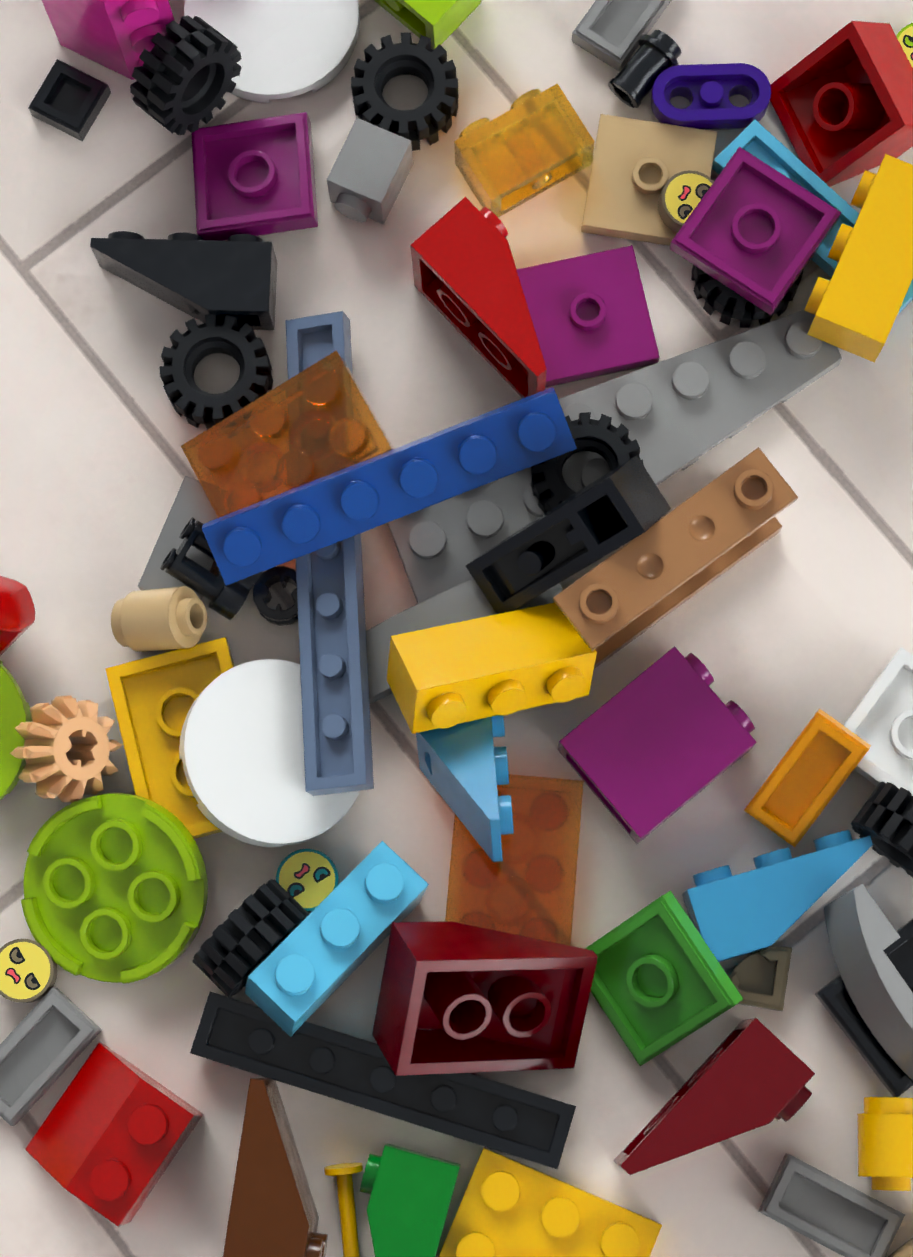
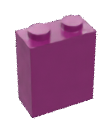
(658, 743)

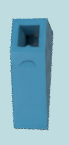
(466, 775)
(760, 905)

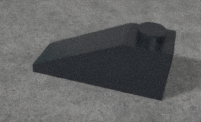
(569, 537)

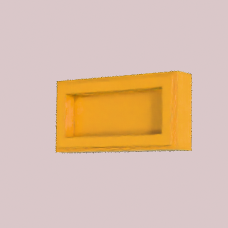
(807, 777)

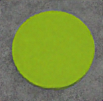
(114, 888)

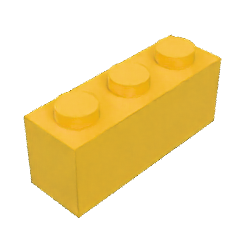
(872, 266)
(488, 667)

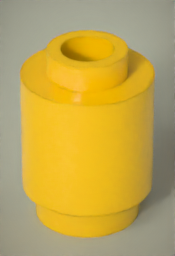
(886, 1142)

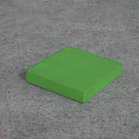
(659, 979)

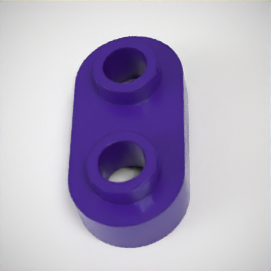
(709, 92)

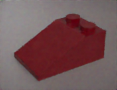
(479, 1000)
(734, 1091)

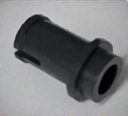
(639, 74)

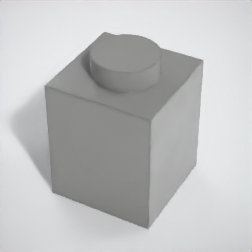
(369, 172)

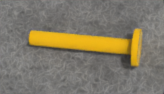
(346, 1205)

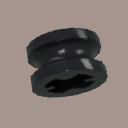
(262, 595)

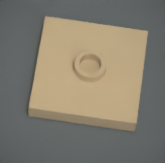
(630, 171)

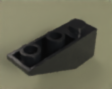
(198, 274)

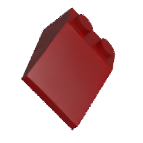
(474, 283)

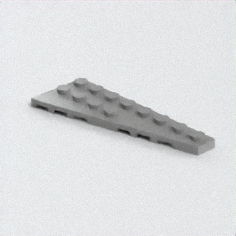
(669, 408)

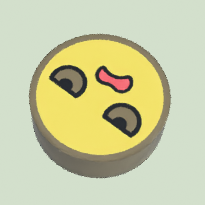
(681, 197)
(26, 971)

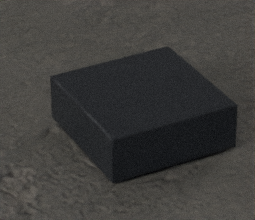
(69, 100)

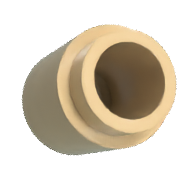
(159, 619)

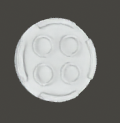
(283, 43)
(248, 757)

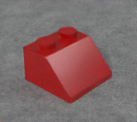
(848, 102)
(112, 1135)

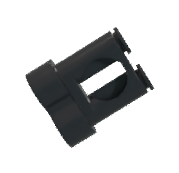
(223, 599)

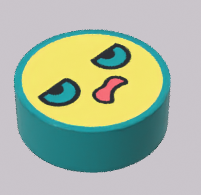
(308, 877)

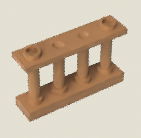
(677, 556)

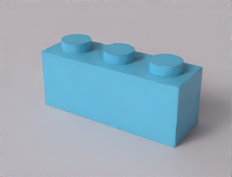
(335, 938)

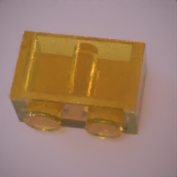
(523, 150)

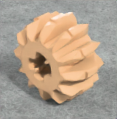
(66, 749)

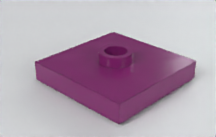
(254, 177)
(755, 230)
(590, 315)

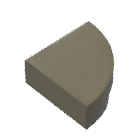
(763, 978)

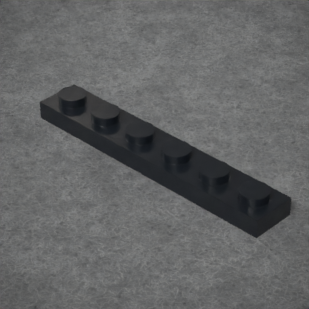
(360, 1075)

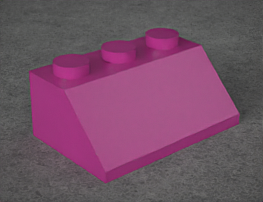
(109, 30)

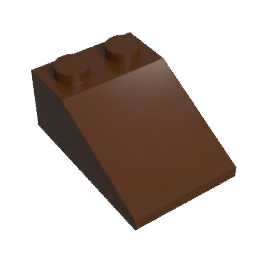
(271, 1196)

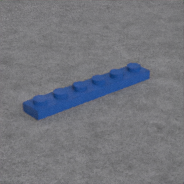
(389, 486)

